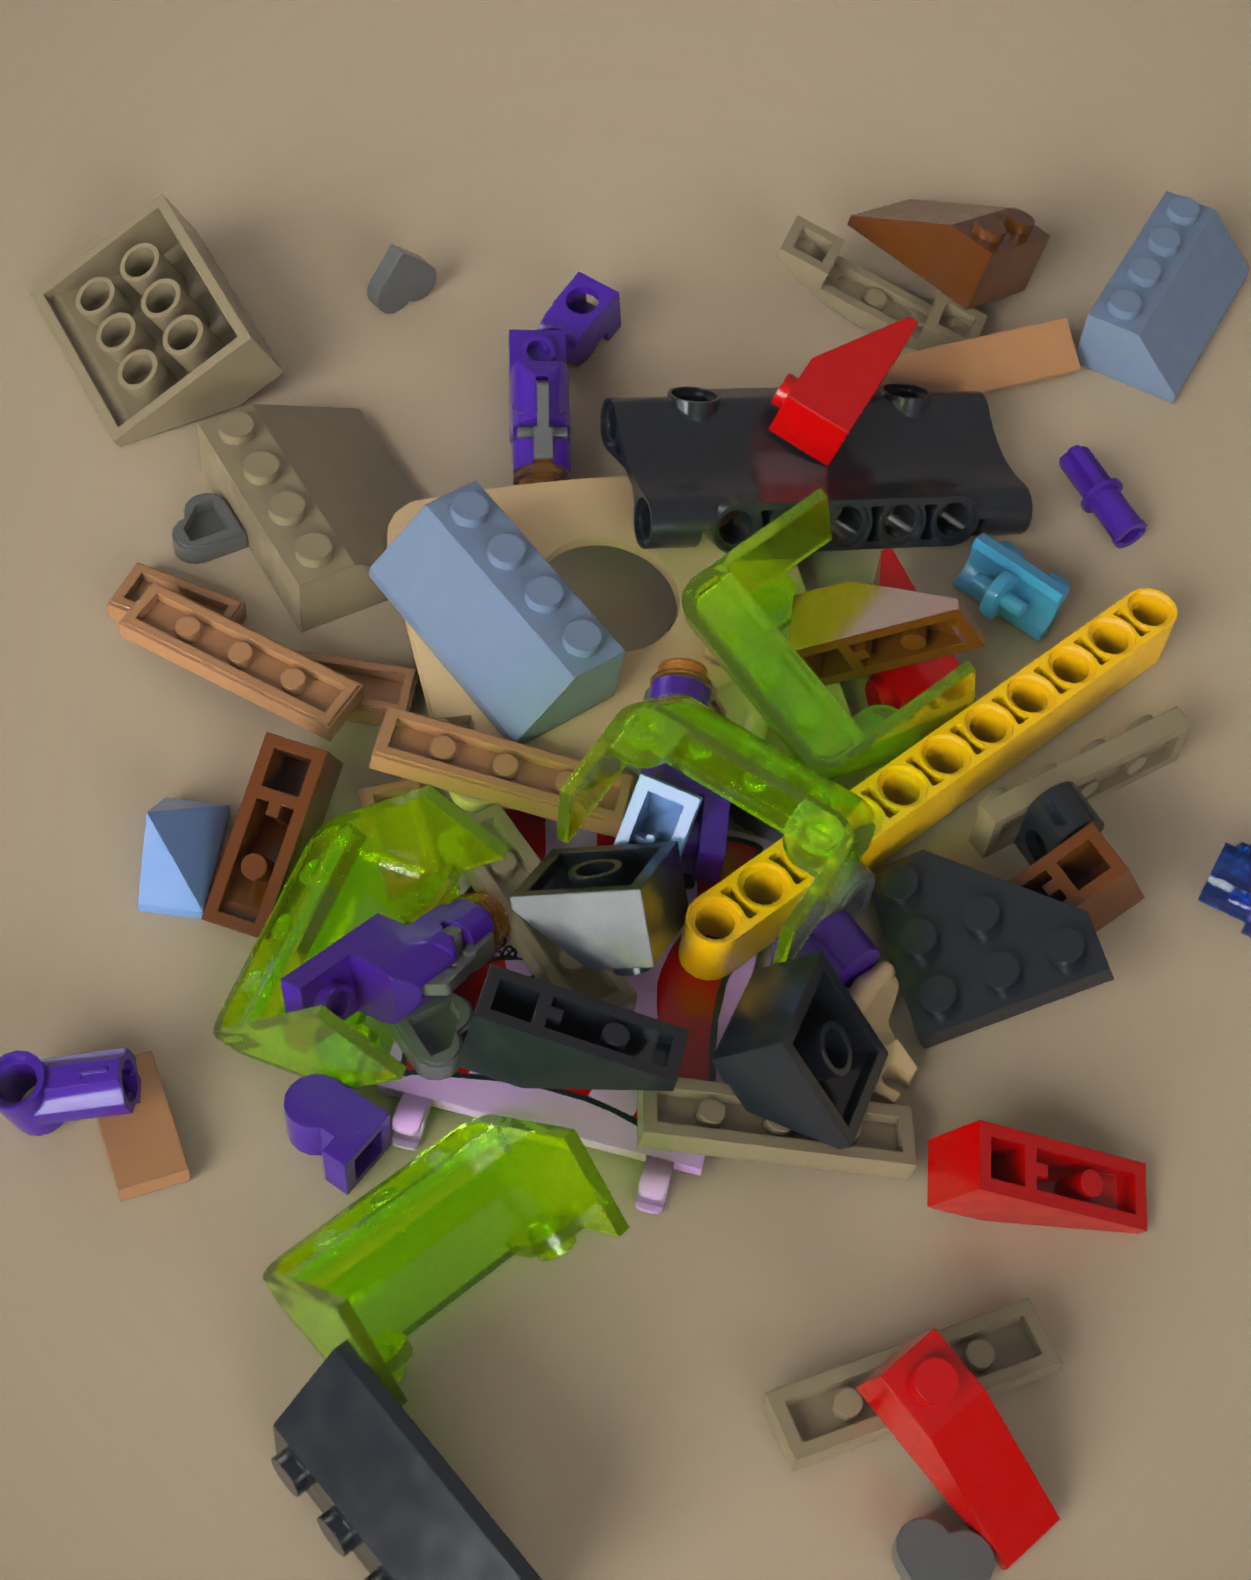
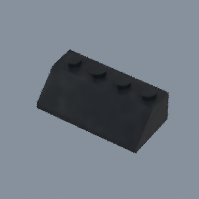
(385, 1482)

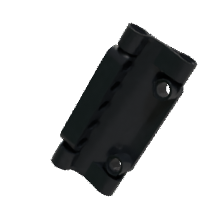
(910, 450)

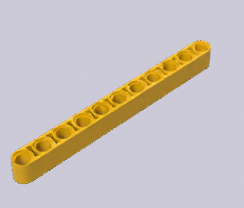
(939, 773)

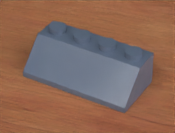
(1164, 299)
(498, 615)

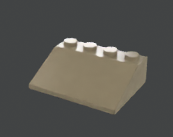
(155, 328)
(311, 499)

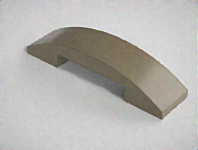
(867, 299)

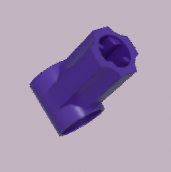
(67, 1088)

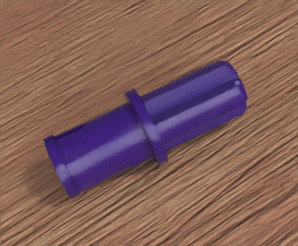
(1102, 496)

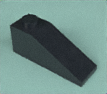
(566, 1040)

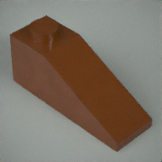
(874, 628)
(274, 824)
(1084, 875)

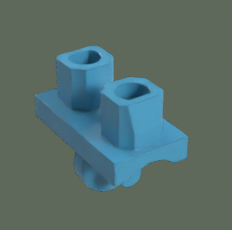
(1012, 587)

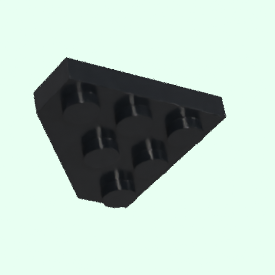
(979, 945)

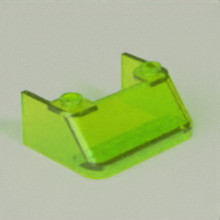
(738, 615)
(820, 821)
(374, 860)
(437, 1232)

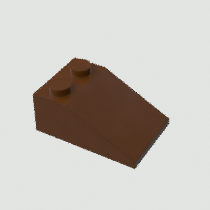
(958, 247)

